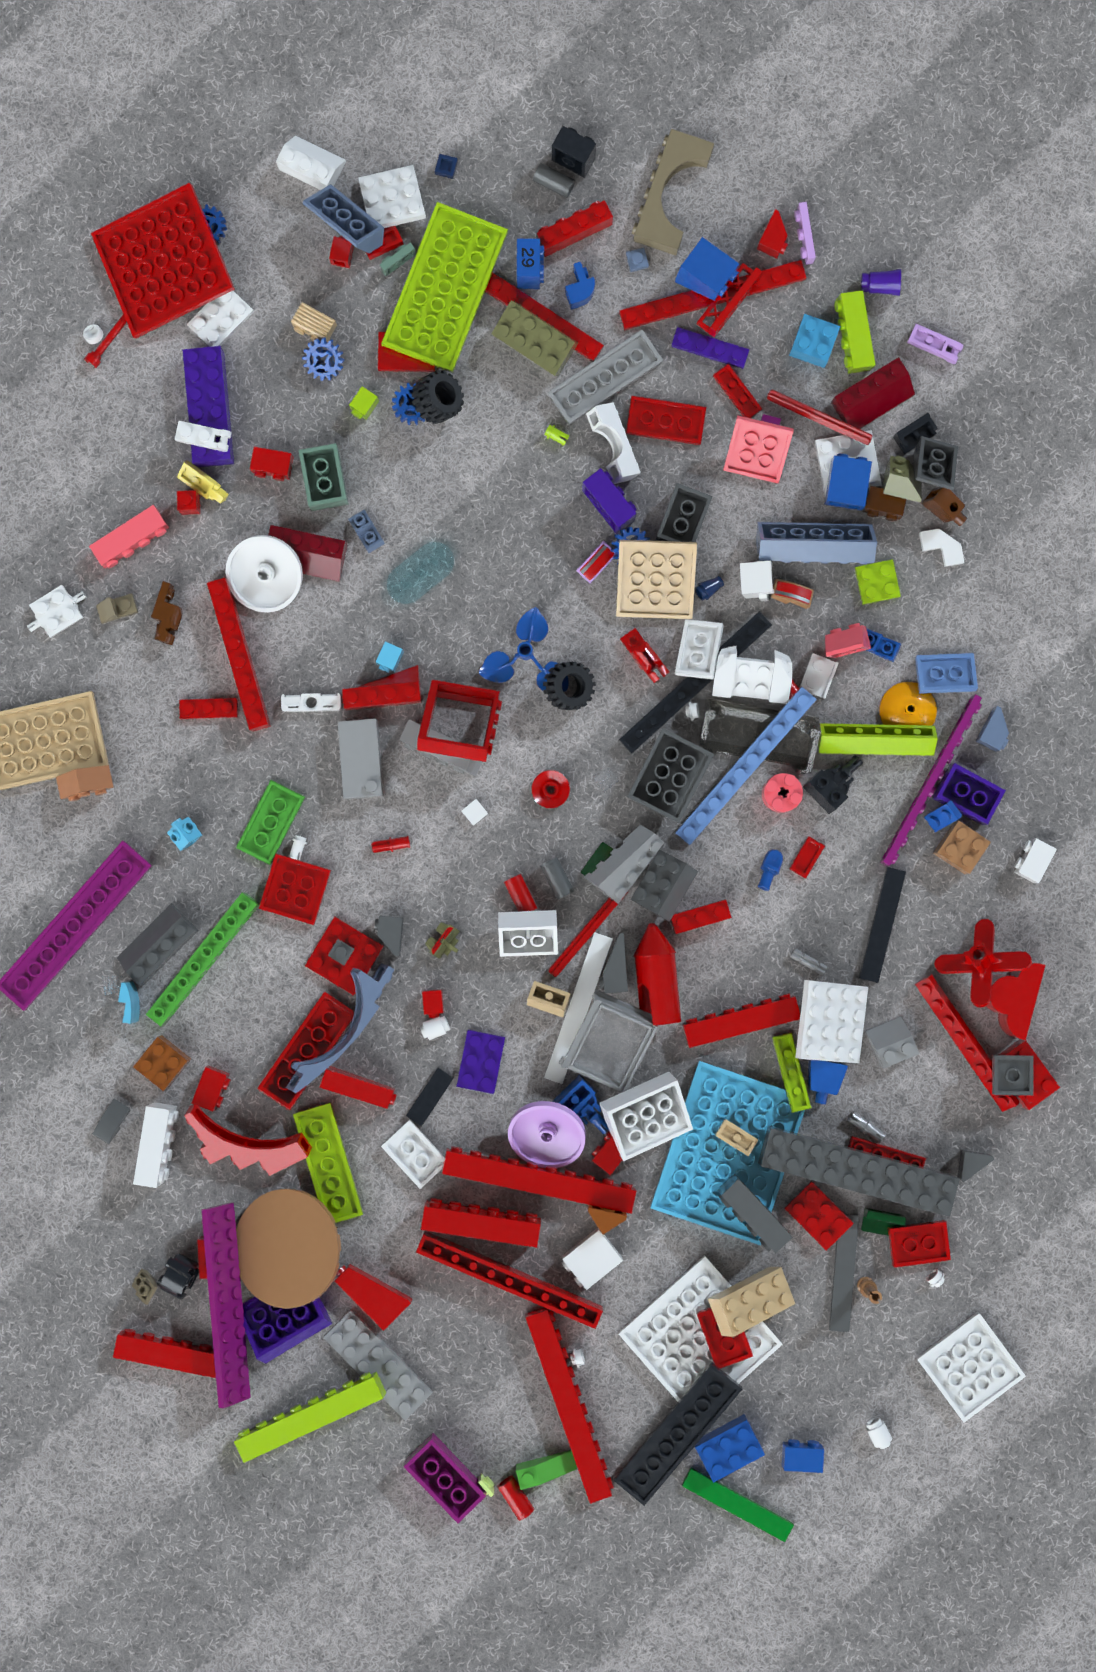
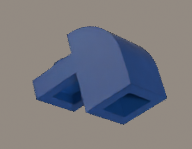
(582, 291)

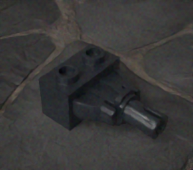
(830, 787)

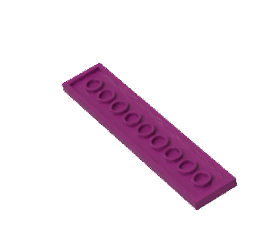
(74, 925)
(226, 1304)

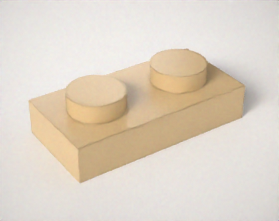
(736, 1137)

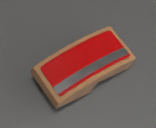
(791, 592)

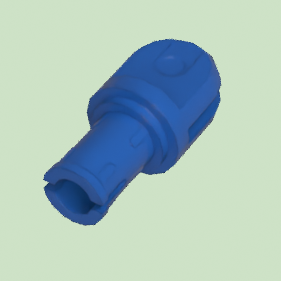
(770, 868)

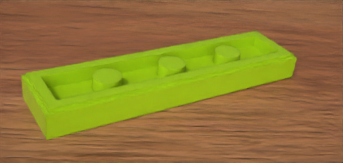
(791, 1072)

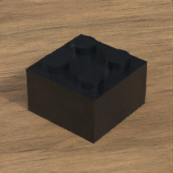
(574, 151)

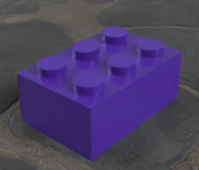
(609, 500)
(969, 793)

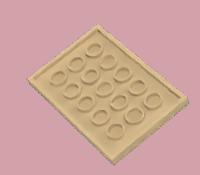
(50, 740)

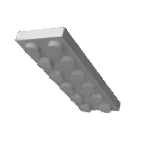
(605, 377)
(369, 1353)

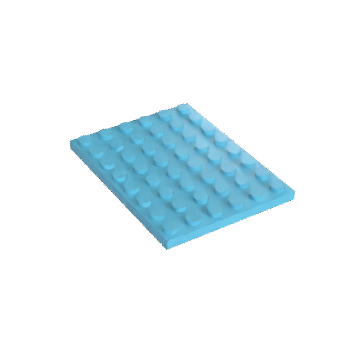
(702, 1162)

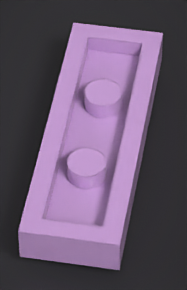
(804, 233)

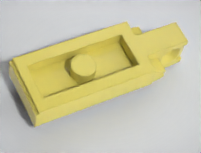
(201, 482)

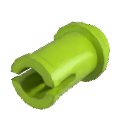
(555, 434)

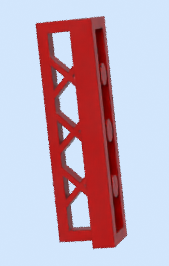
(735, 301)

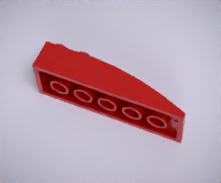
(313, 1038)

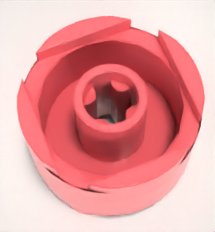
(787, 783)

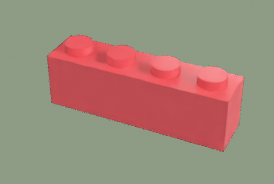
(129, 536)

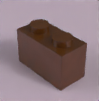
(883, 504)

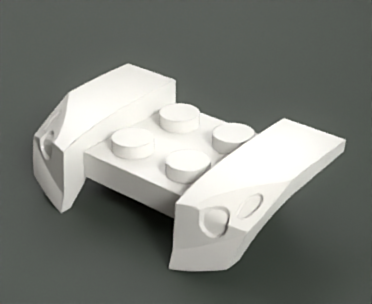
(753, 676)

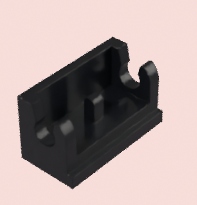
(910, 435)

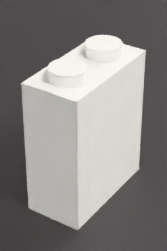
(591, 1259)

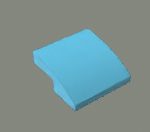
(129, 995)

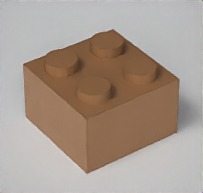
(961, 847)

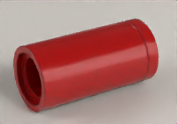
(520, 894)
(515, 1498)

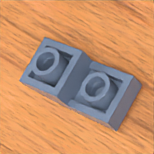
(366, 531)

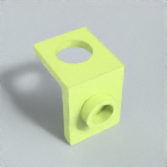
(487, 1484)

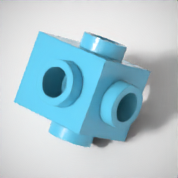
(184, 833)

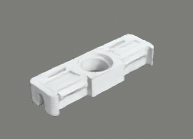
(326, 702)

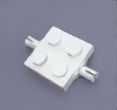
(56, 611)

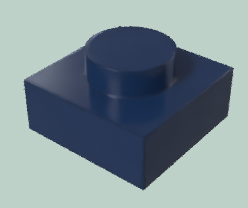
(446, 166)

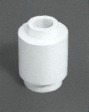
(435, 1027)
(878, 1433)

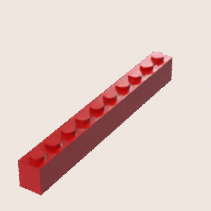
(539, 1180)
(510, 1279)
(568, 1404)

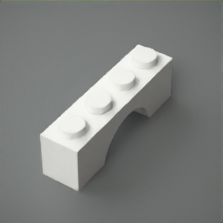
(606, 421)

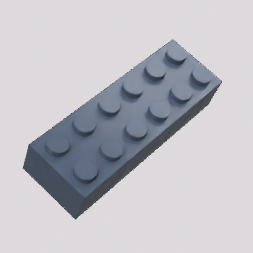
(816, 542)

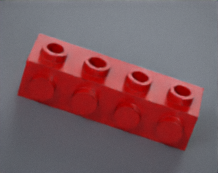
(575, 228)

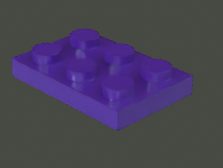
(480, 1061)

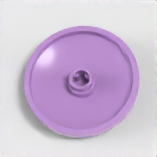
(547, 1134)

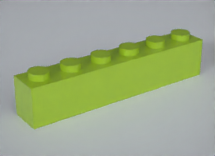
(877, 739)

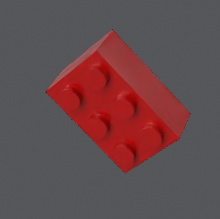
(1043, 1081)

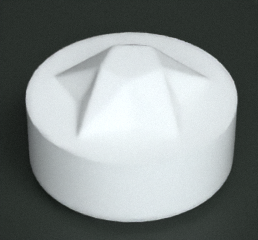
(93, 334)

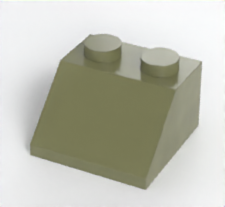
(900, 480)

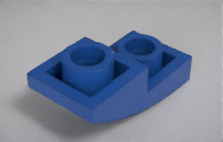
(883, 646)

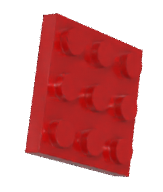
(295, 889)
(362, 958)

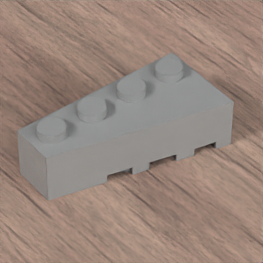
(461, 765)
(625, 864)

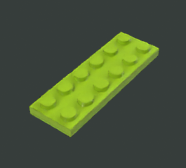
(329, 1162)

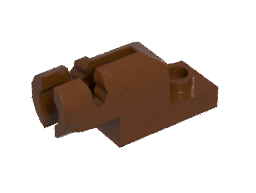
(167, 614)

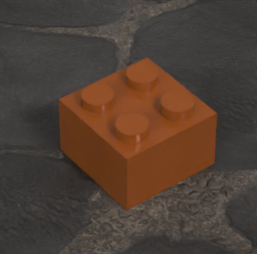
(162, 1063)

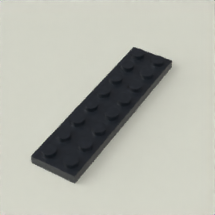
(678, 1433)

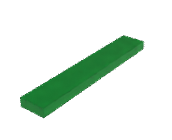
(737, 1504)

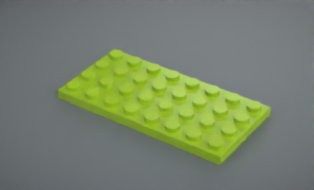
(444, 287)

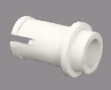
(297, 847)

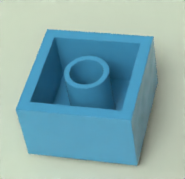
(814, 340)

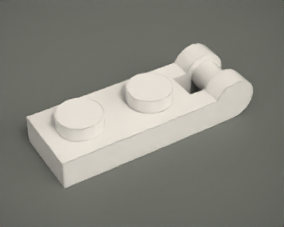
(202, 436)

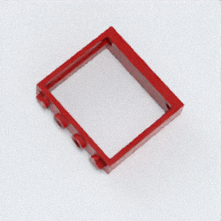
(464, 694)

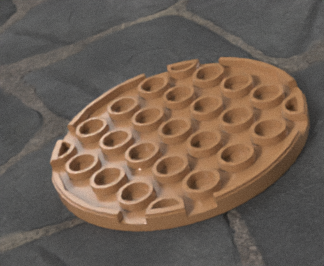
(287, 1248)

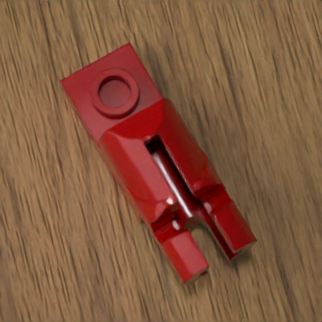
(644, 655)

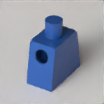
(825, 1078)

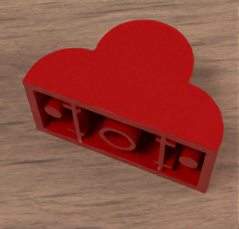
(1015, 999)

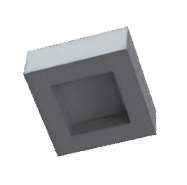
(341, 952)

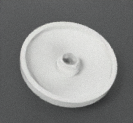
(264, 573)

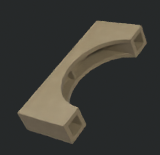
(679, 153)

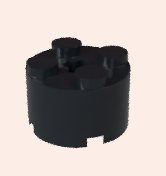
(179, 1276)

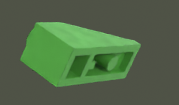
(544, 1469)

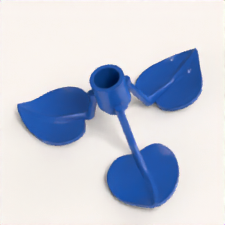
(530, 627)

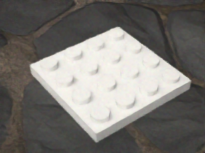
(831, 1022)
(970, 1367)

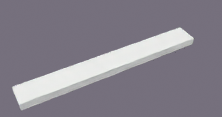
(579, 1004)

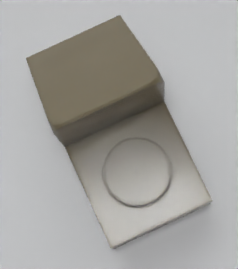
(116, 608)

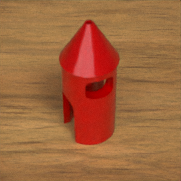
(657, 977)

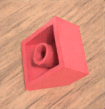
(846, 642)

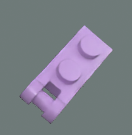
(935, 343)

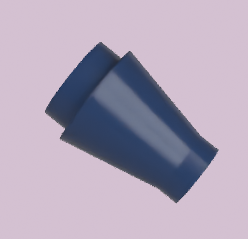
(708, 588)

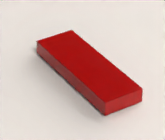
(737, 392)

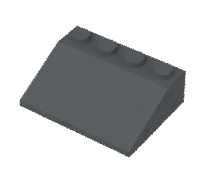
(670, 775)

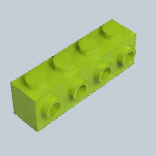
(855, 332)

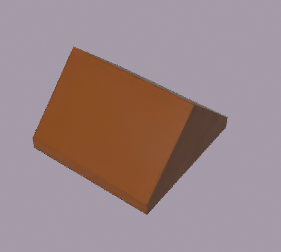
(606, 1218)

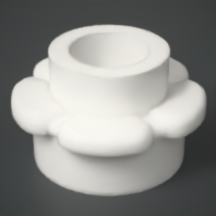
(692, 711)
(935, 1278)
(577, 1358)

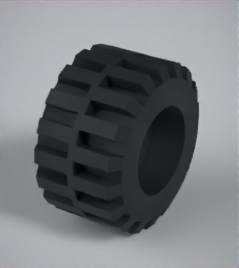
(448, 392)
(583, 681)

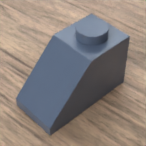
(994, 731)

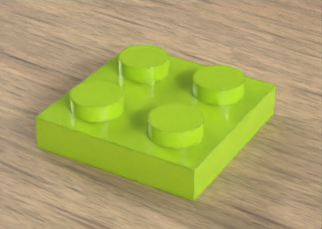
(877, 582)

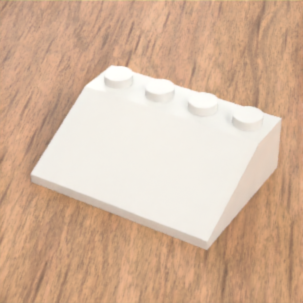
(646, 1115)

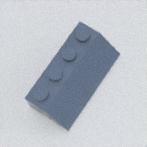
(346, 218)

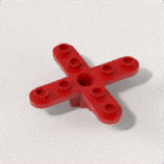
(983, 968)

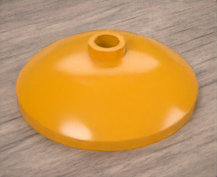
(896, 701)

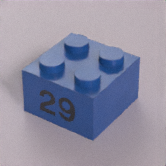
(529, 264)

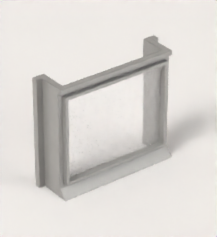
(610, 1042)

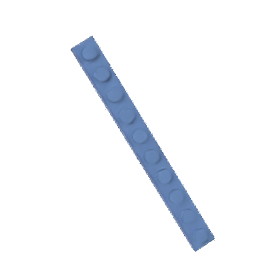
(745, 765)

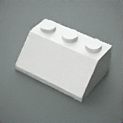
(310, 163)

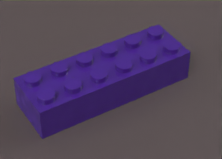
(208, 400)

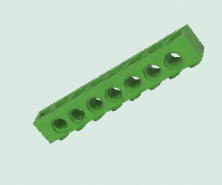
(203, 959)

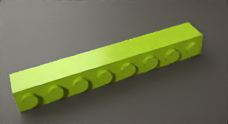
(310, 1416)

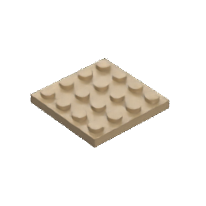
(656, 579)

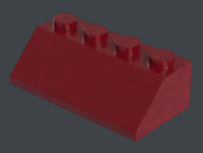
(874, 395)
(317, 554)

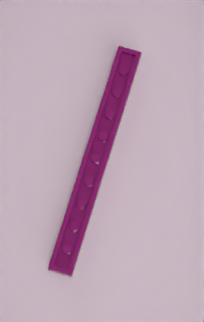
(935, 774)

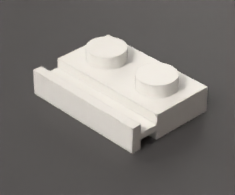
(818, 675)

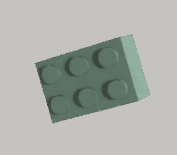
(323, 477)

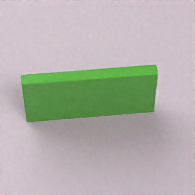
(270, 822)

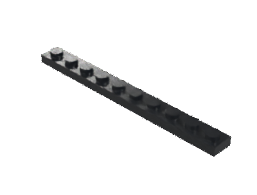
(689, 687)

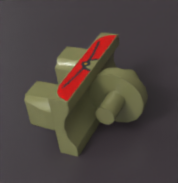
(445, 943)

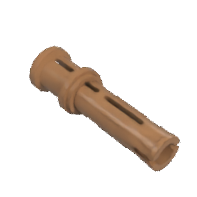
(869, 1289)

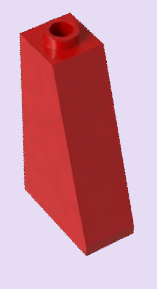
(357, 1087)
(372, 1295)

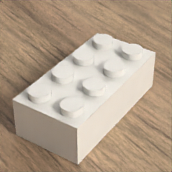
(155, 1145)

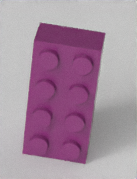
(445, 1478)

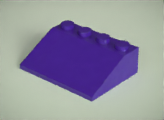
(280, 1329)

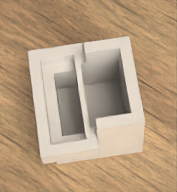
(756, 579)

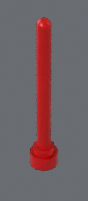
(95, 356)

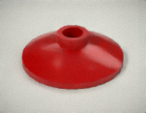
(553, 779)

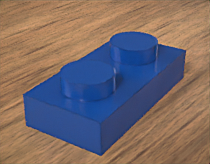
(943, 816)

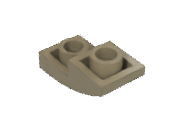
(145, 1286)

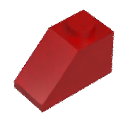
(774, 237)

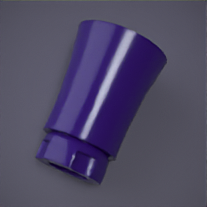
(882, 282)

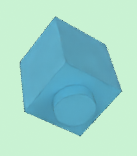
(389, 657)

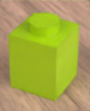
(363, 403)

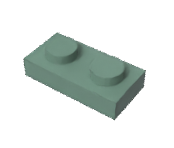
(393, 262)

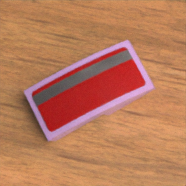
(596, 562)

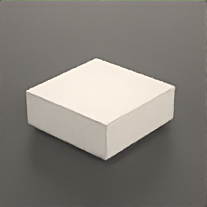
(474, 812)

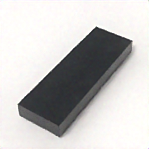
(429, 1096)

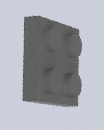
(1012, 1075)

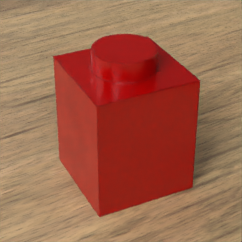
(341, 252)
(188, 502)
(433, 1003)

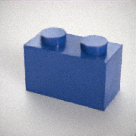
(802, 1456)

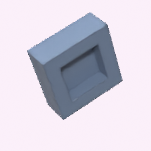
(637, 259)

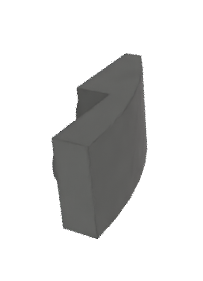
(110, 1121)

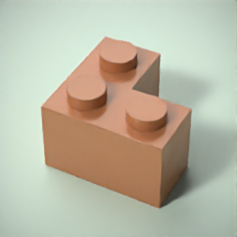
(84, 781)

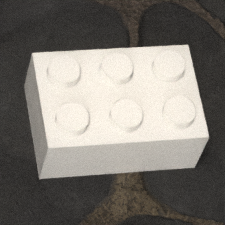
(528, 933)

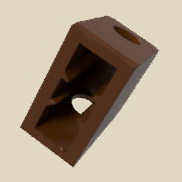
(945, 505)

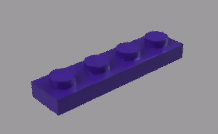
(710, 348)

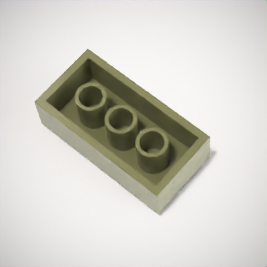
(534, 338)

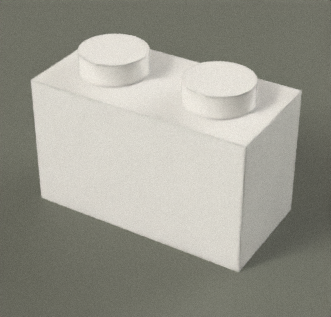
(1034, 860)

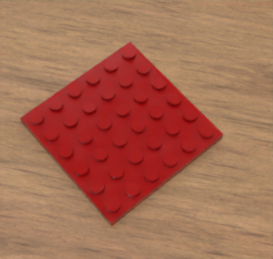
(162, 261)

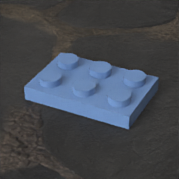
(946, 673)

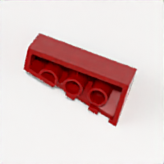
(392, 690)

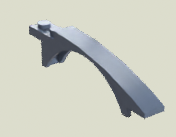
(367, 991)

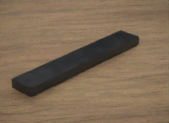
(882, 924)

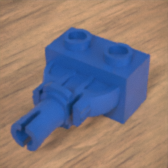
(581, 1099)

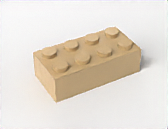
(751, 1301)

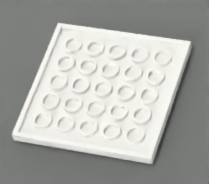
(671, 1337)

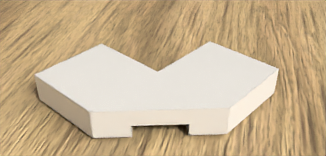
(950, 548)

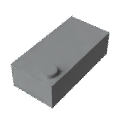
(360, 759)

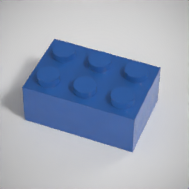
(729, 1448)

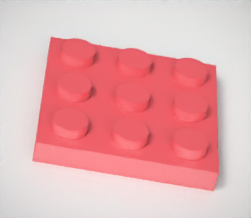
(758, 449)

